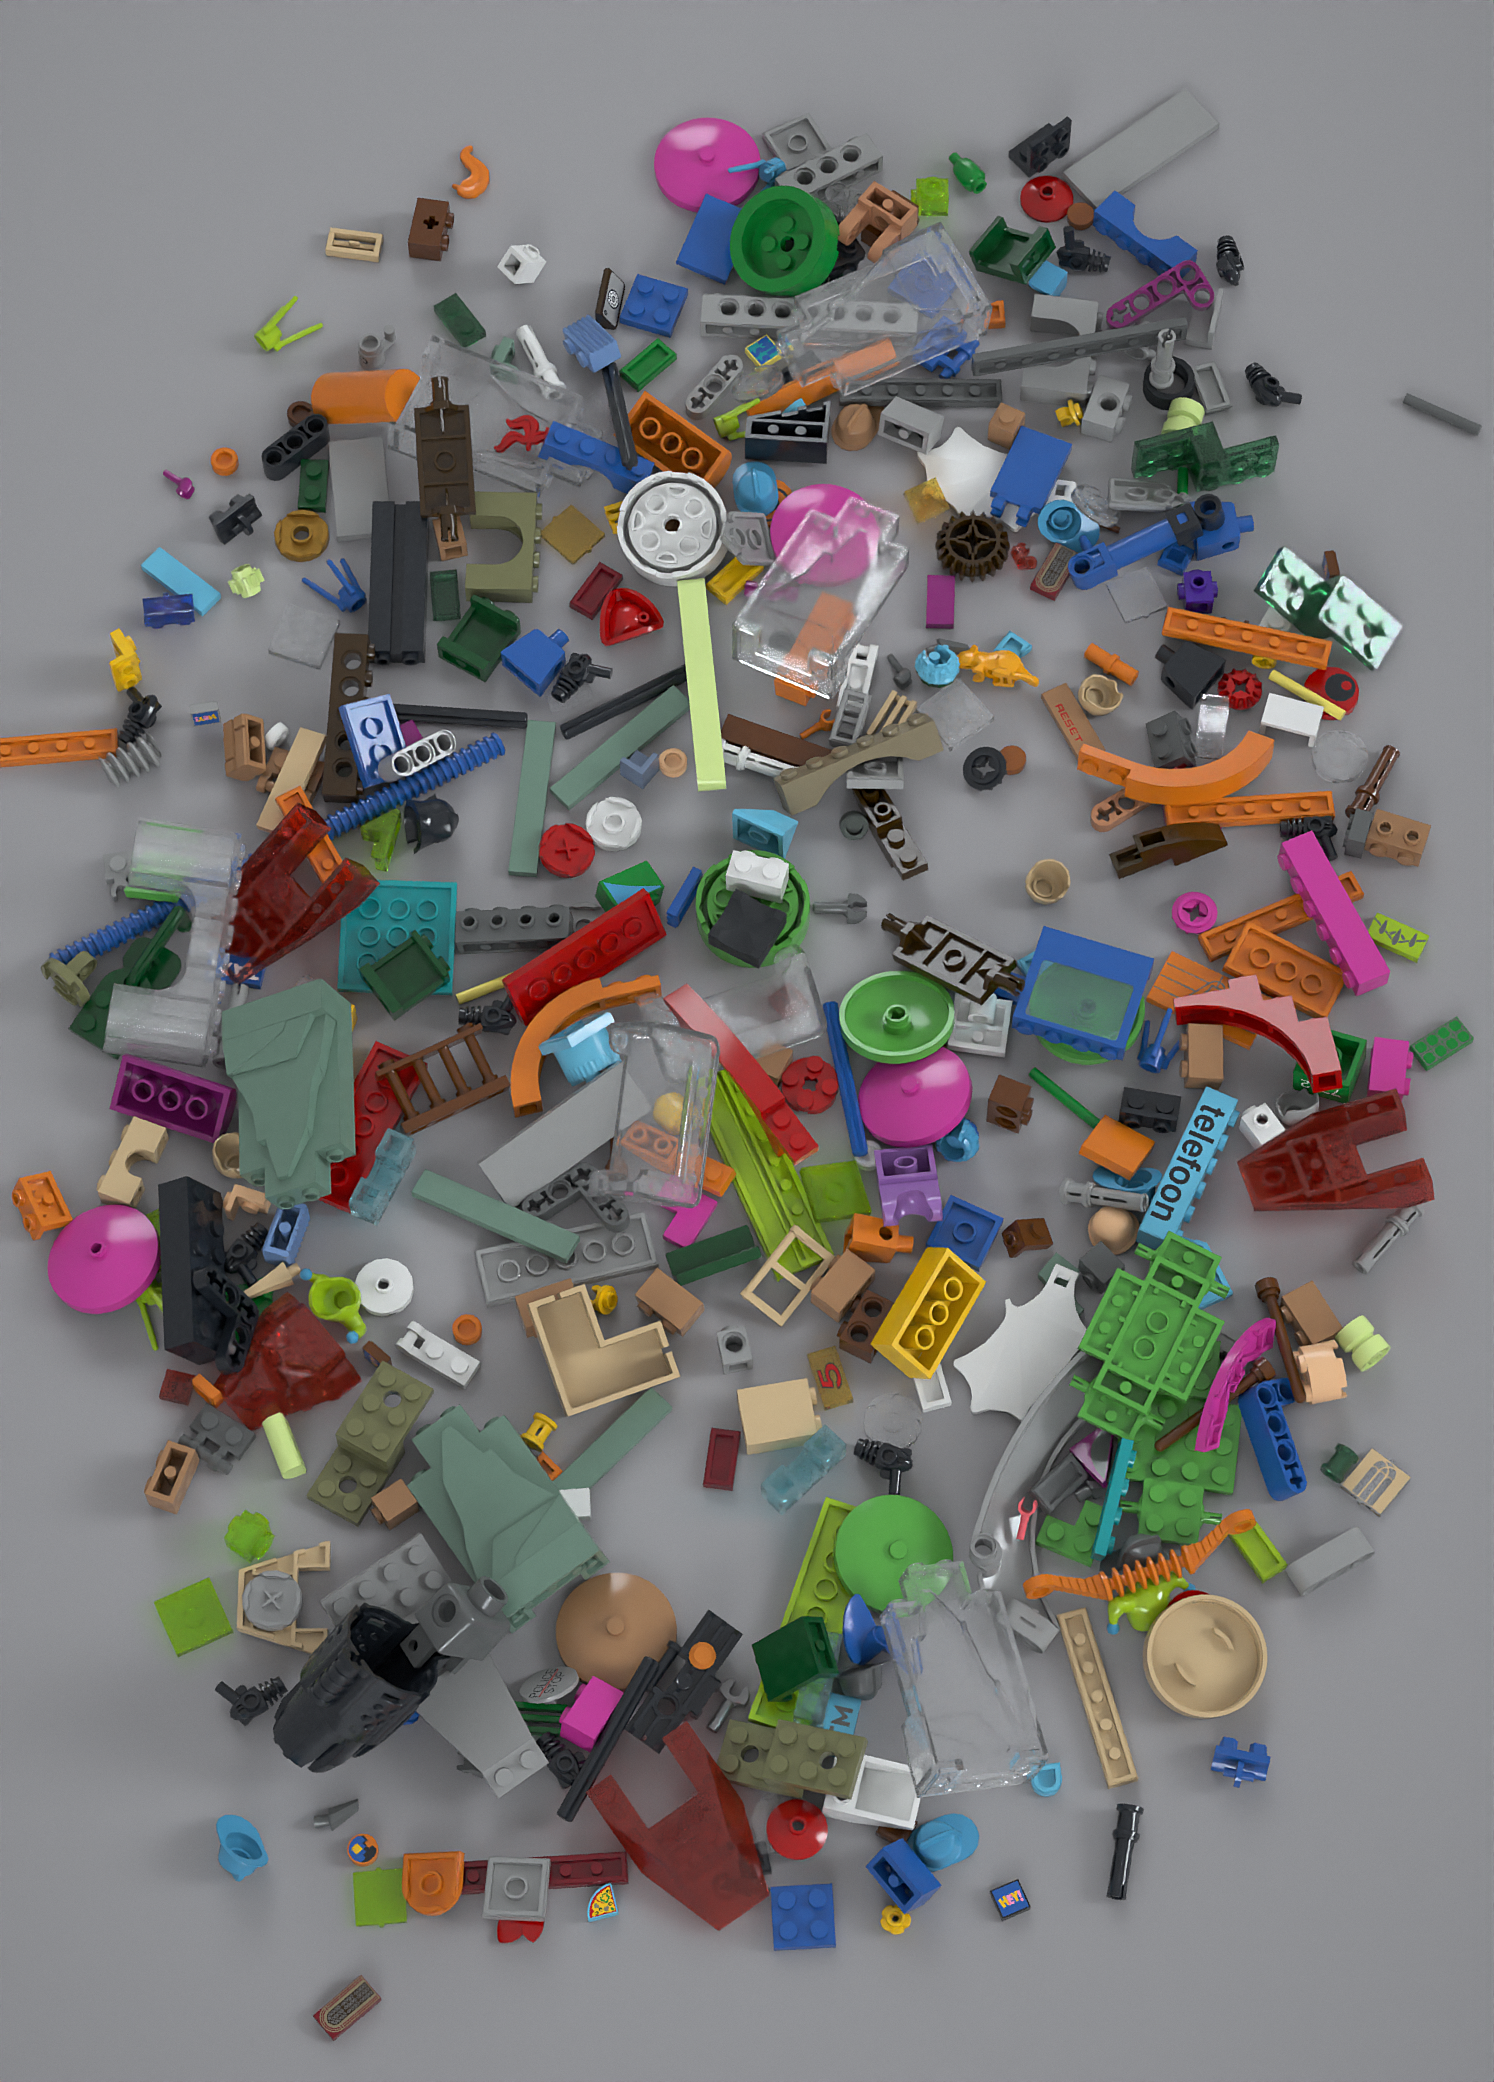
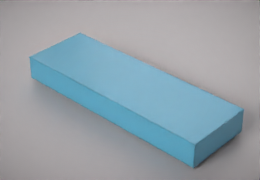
(180, 580)

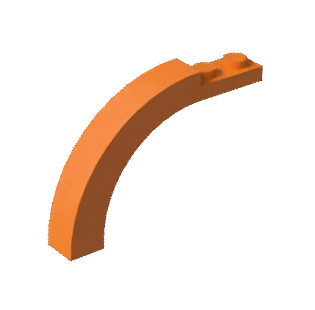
(1182, 785)
(556, 1016)

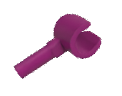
(184, 487)

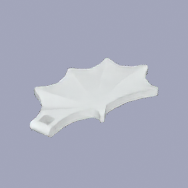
(968, 473)
(1025, 1350)

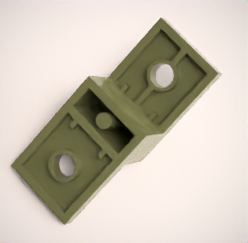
(370, 1443)
(791, 1758)

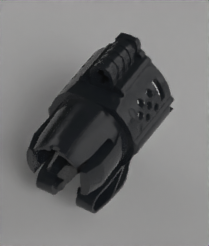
(344, 1681)

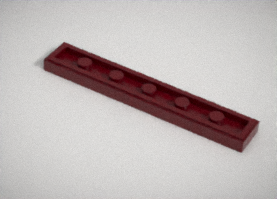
(565, 1871)

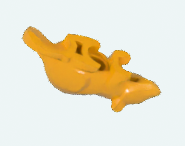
(1001, 666)

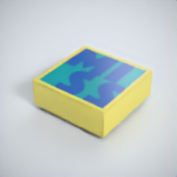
(763, 351)

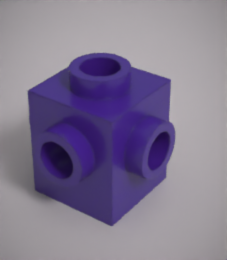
(1197, 591)

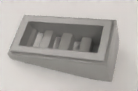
(865, 699)

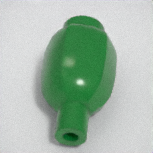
(968, 173)

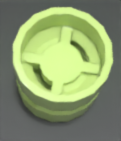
(1183, 414)
(1359, 1339)

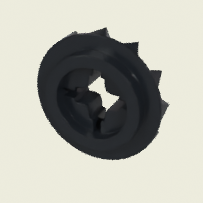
(979, 758)

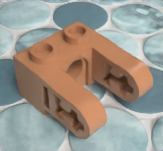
(884, 212)

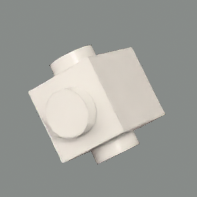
(522, 263)
(1260, 1125)

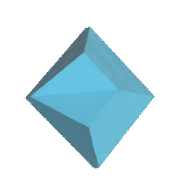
(764, 830)

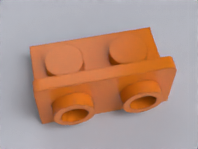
(40, 1204)

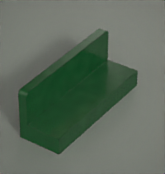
(712, 1255)

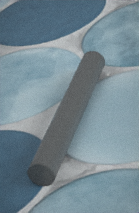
(1442, 414)

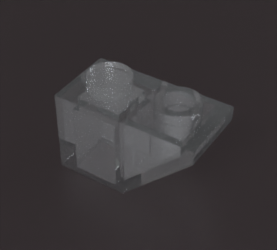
(1211, 726)

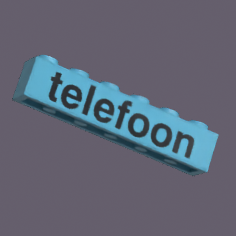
(1188, 1168)

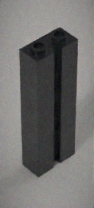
(398, 583)

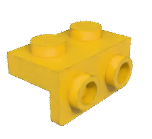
(125, 666)

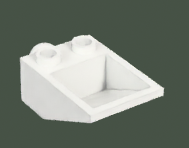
(880, 1797)

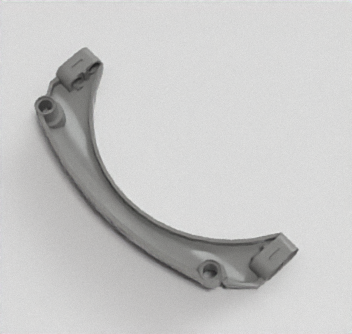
(1025, 1461)

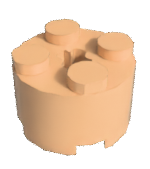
(1321, 1372)

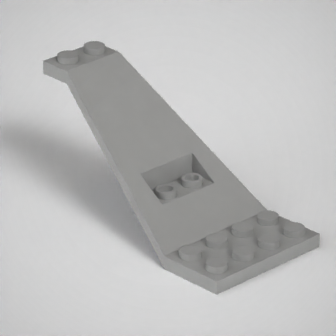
(466, 1707)

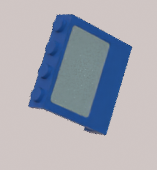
(1082, 993)

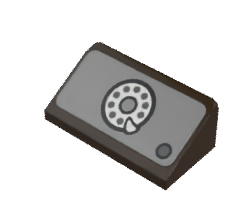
(609, 300)

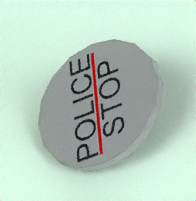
(549, 1685)

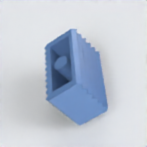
(590, 344)
(286, 1235)

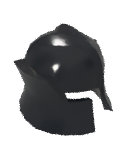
(429, 821)

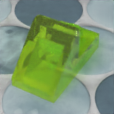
(384, 834)

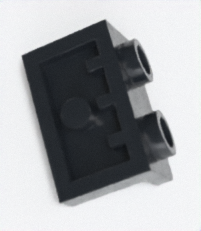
(1149, 1110)

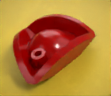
(627, 616)

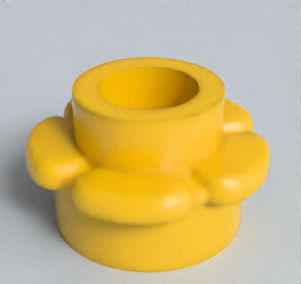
(891, 1926)

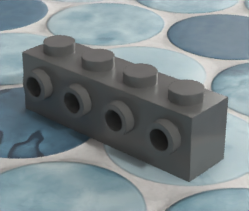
(512, 929)

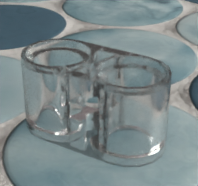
(848, 196)

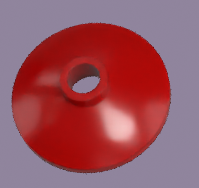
(1044, 207)
(793, 1843)

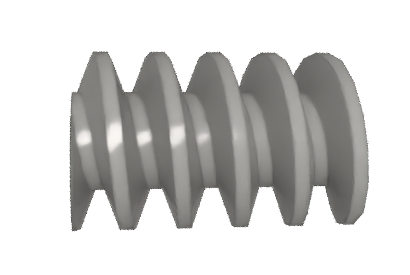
(131, 760)

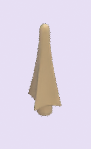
(274, 1280)

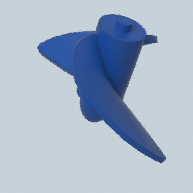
(860, 1634)

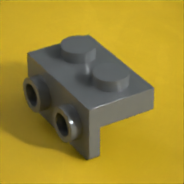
(1171, 741)

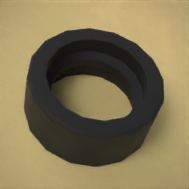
(1162, 400)

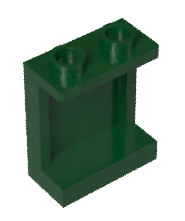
(1011, 252)
(480, 638)
(406, 975)
(794, 1657)

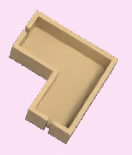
(585, 1365)

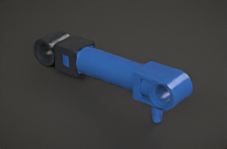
(1178, 527)

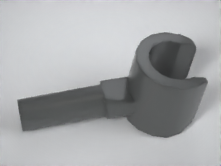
(903, 678)

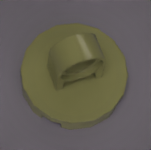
(70, 976)

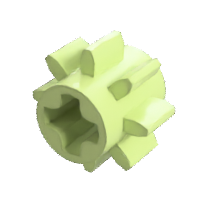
(246, 580)

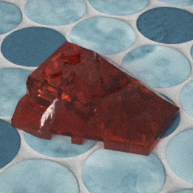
(287, 1366)

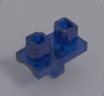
(168, 610)

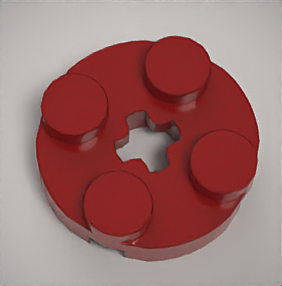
(806, 1100)

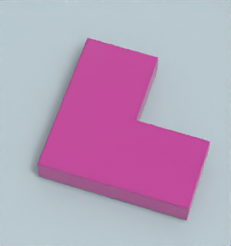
(689, 1222)

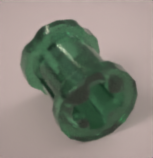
(1339, 1463)

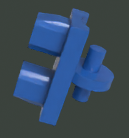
(1240, 1763)

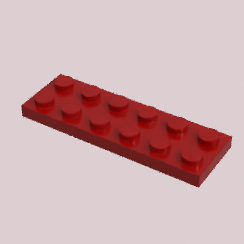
(585, 955)
(374, 1112)

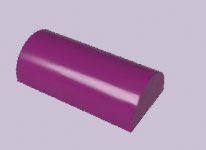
(173, 1098)

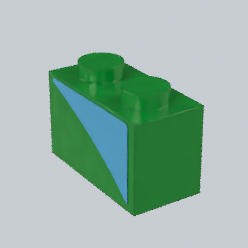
(628, 882)

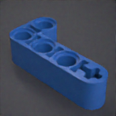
(1271, 1437)

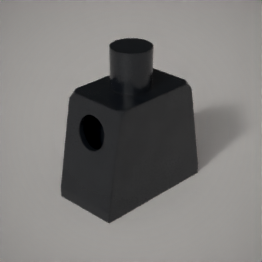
(1189, 671)

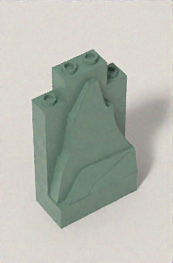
(293, 1089)
(501, 1511)

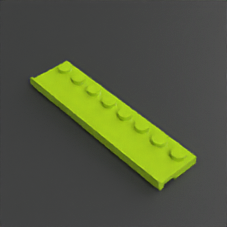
(763, 1181)

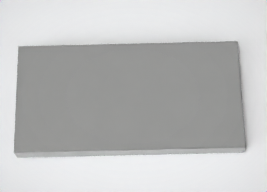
(357, 481)

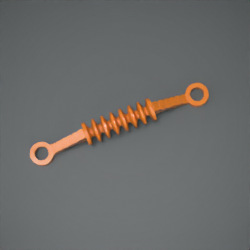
(1102, 1587)

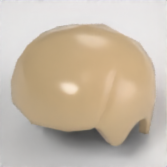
(1099, 695)
(1047, 881)
(226, 1155)

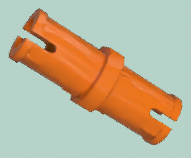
(1111, 664)

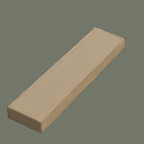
(294, 773)

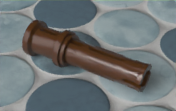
(1368, 794)

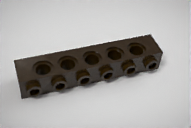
(346, 648)

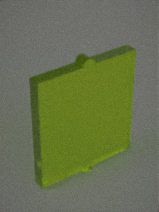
(379, 1897)

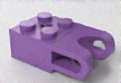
(907, 1184)

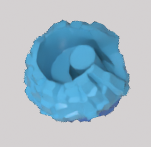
(960, 1143)

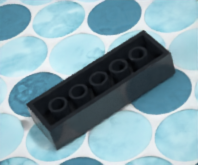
(190, 1240)

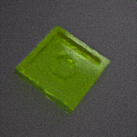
(835, 1191)
(193, 1617)

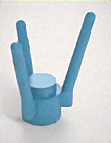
(767, 170)

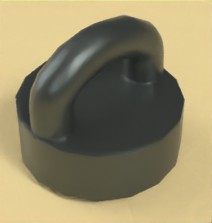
(853, 825)

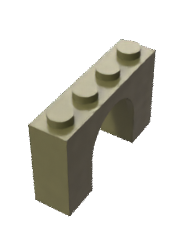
(514, 579)

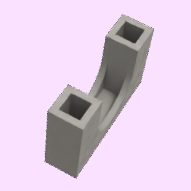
(1070, 381)

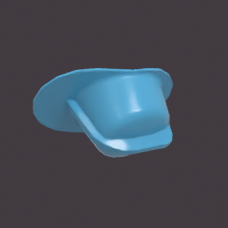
(755, 488)
(1065, 523)
(1142, 1182)
(944, 1841)
(240, 1846)

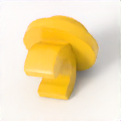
(1070, 414)
(605, 1299)

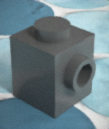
(1099, 1267)

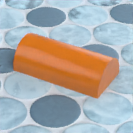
(363, 395)
(675, 443)

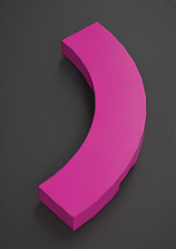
(1247, 1348)

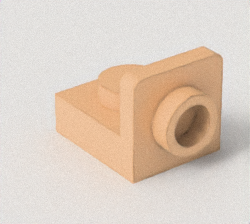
(249, 1200)

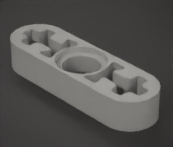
(713, 398)

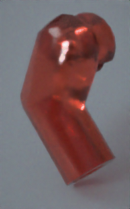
(1022, 561)

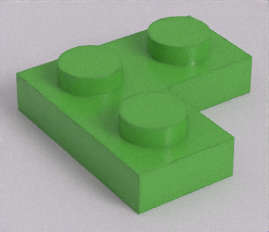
(1071, 1540)

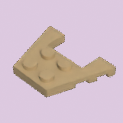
(311, 1559)

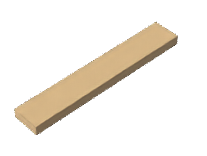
(1097, 1698)

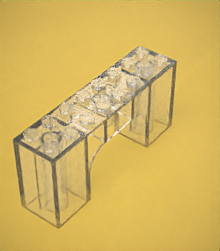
(203, 872)

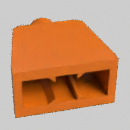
(873, 1241)

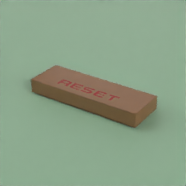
(1070, 719)

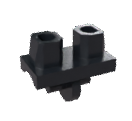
(236, 519)

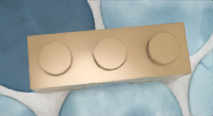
(139, 1142)

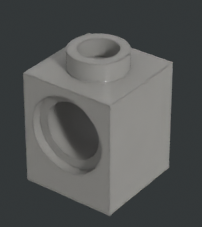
(734, 1361)

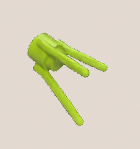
(269, 335)
(728, 422)
(151, 1296)

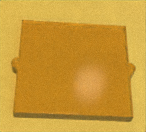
(572, 534)

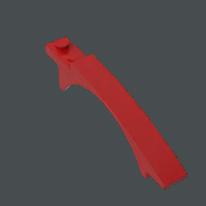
(766, 1100)

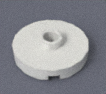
(388, 1300)

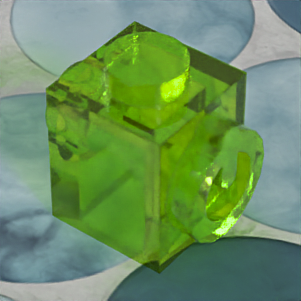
(931, 196)
(249, 1535)

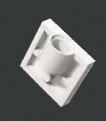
(980, 1027)

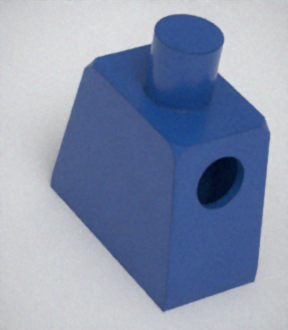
(1226, 537)
(536, 658)

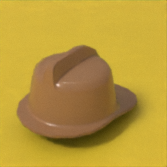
(856, 426)

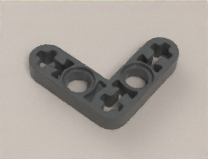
(601, 1210)

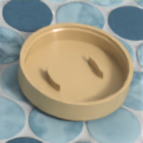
(1205, 1656)

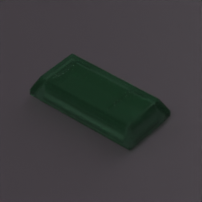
(445, 595)

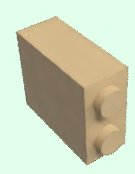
(778, 1415)

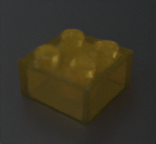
(926, 501)

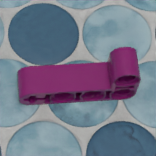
(1156, 300)

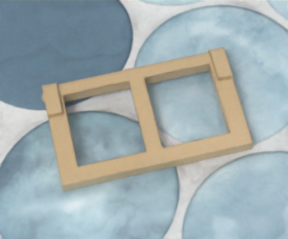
(747, 1293)

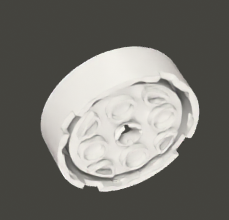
(679, 554)

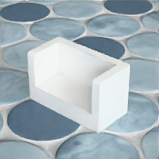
(1292, 716)

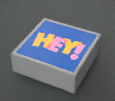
(205, 713)

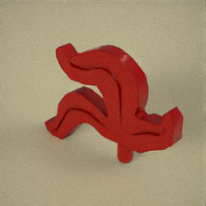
(531, 437)

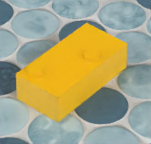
(928, 1313)

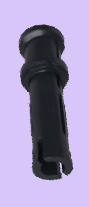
(1125, 1837)

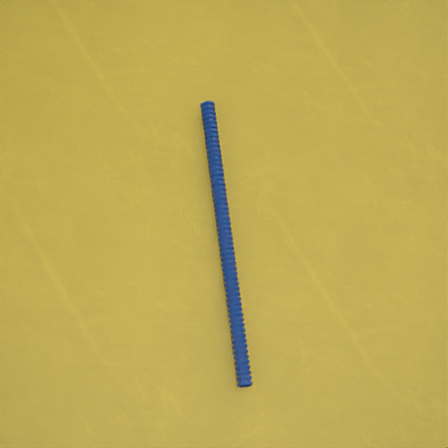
(339, 823)

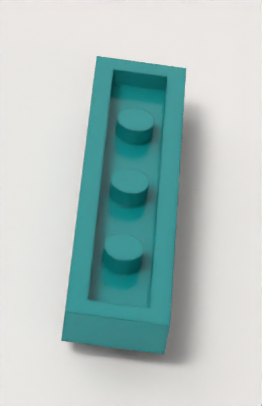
(1110, 1511)

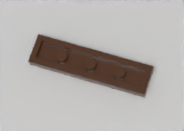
(770, 742)

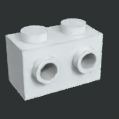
(757, 875)

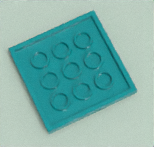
(388, 920)

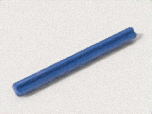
(845, 1081)

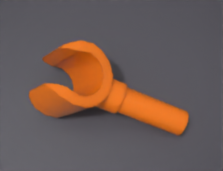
(821, 725)

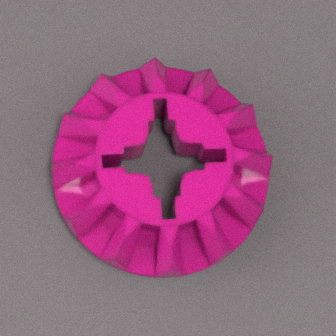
(1187, 903)

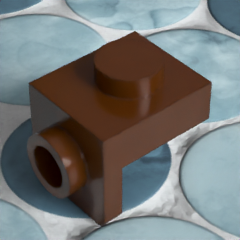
(1026, 1235)

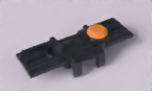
(693, 1685)

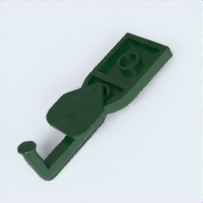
(145, 966)

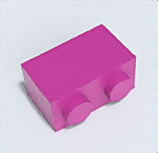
(1388, 1066)
(589, 1713)

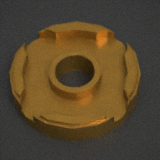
(304, 549)

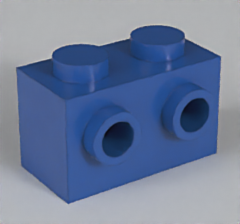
(903, 1875)

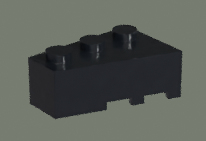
(789, 435)

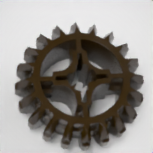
(953, 546)

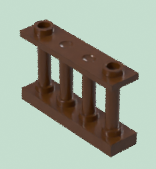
(439, 1107)

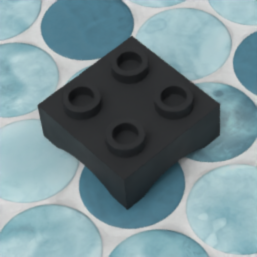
(747, 929)

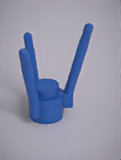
(351, 594)
(1153, 1057)

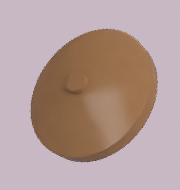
(612, 1626)

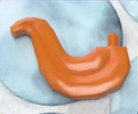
(479, 177)

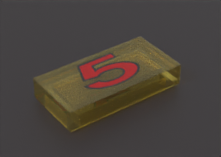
(830, 1378)

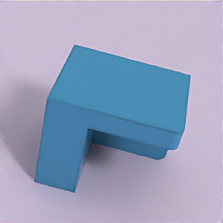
(1049, 279)

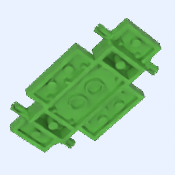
(1150, 1336)
(1179, 1475)

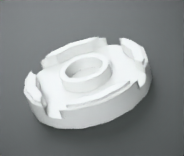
(614, 824)

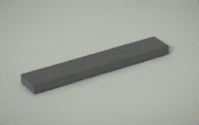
(929, 392)

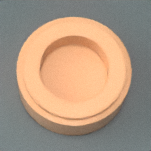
(673, 762)

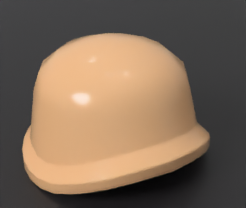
(1115, 1228)

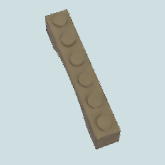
(805, 785)

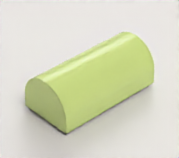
(284, 1446)

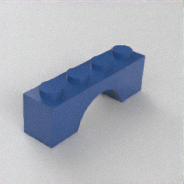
(1115, 219)
(584, 450)

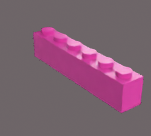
(1333, 913)

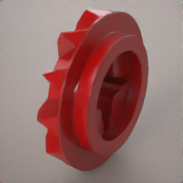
(1240, 700)

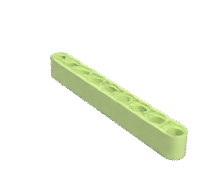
(701, 685)

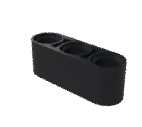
(299, 435)

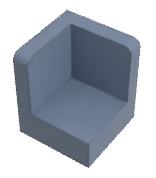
(639, 768)

